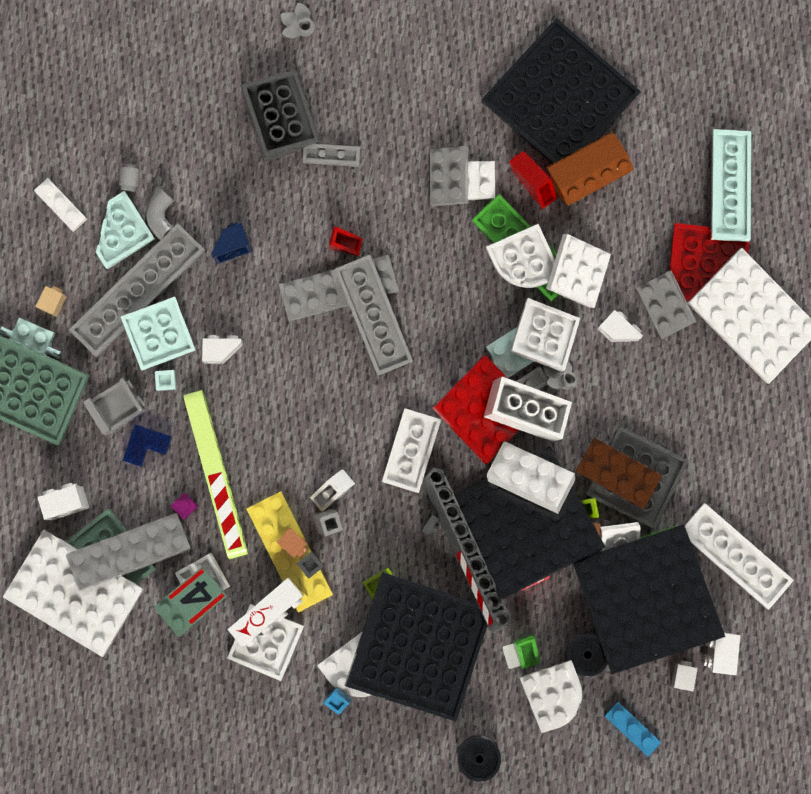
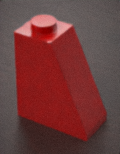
(533, 179)

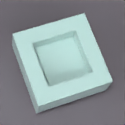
(165, 380)

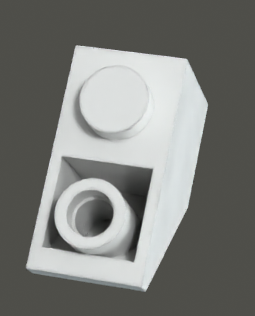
(617, 329)
(219, 350)

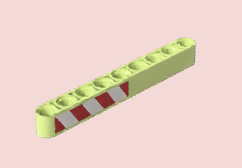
(215, 474)

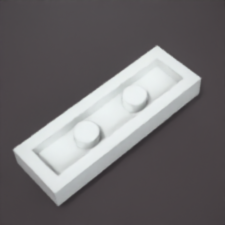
(60, 204)

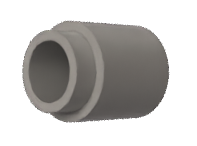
(128, 178)

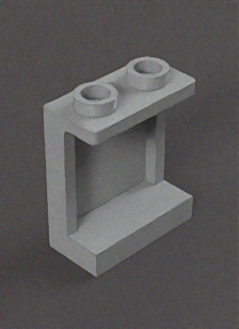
(115, 406)

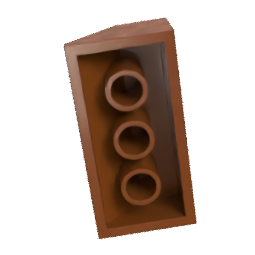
(589, 169)

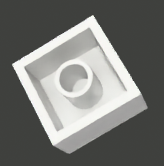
(63, 502)
(723, 655)

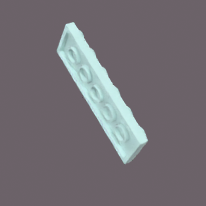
(731, 185)

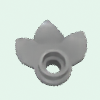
(295, 22)
(557, 378)

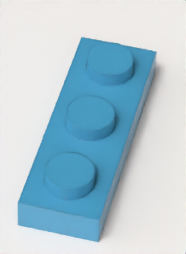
(632, 729)

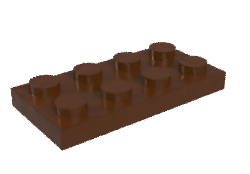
(618, 473)

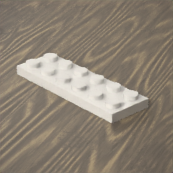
(737, 556)

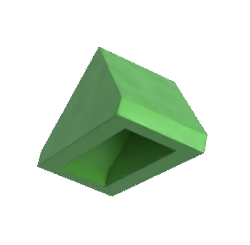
(526, 651)

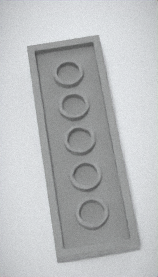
(324, 292)
(373, 315)
(127, 552)

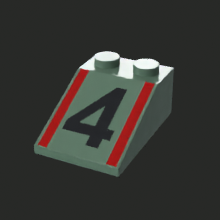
(190, 602)

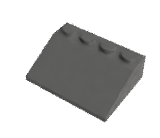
(279, 115)

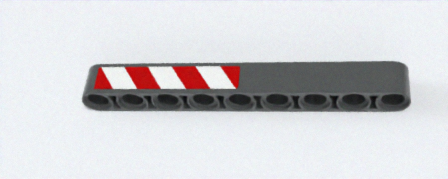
(466, 559)

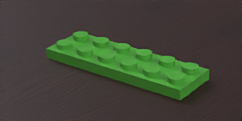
(501, 221)

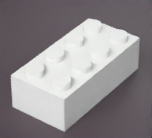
(527, 409)
(531, 477)

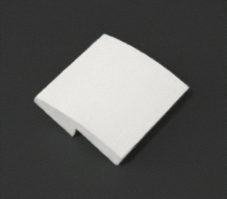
(210, 565)

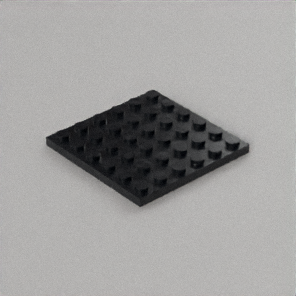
(560, 94)
(522, 538)
(648, 599)
(418, 647)

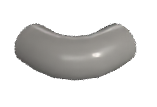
(156, 213)

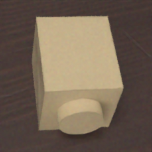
(51, 300)

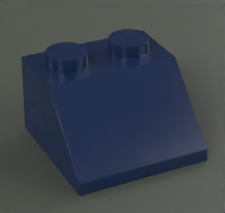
(231, 243)

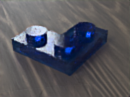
(141, 441)

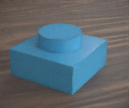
(337, 701)

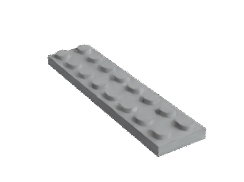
(137, 289)

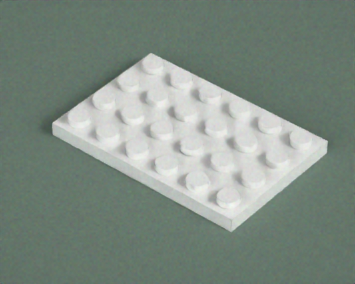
(753, 315)
(51, 594)

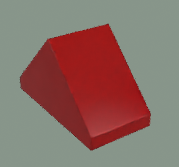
(345, 242)

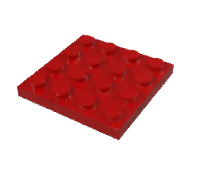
(697, 257)
(465, 408)

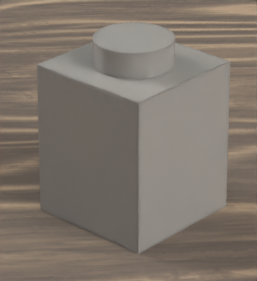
(328, 522)

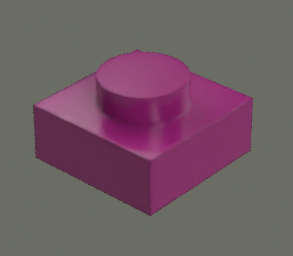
(184, 506)

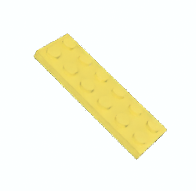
(272, 519)

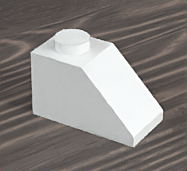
(332, 490)

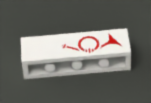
(266, 612)

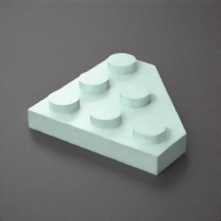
(121, 231)

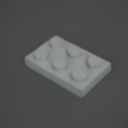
(449, 176)
(666, 304)

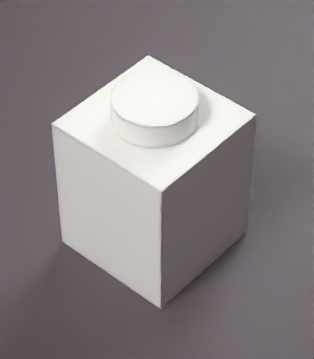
(684, 676)

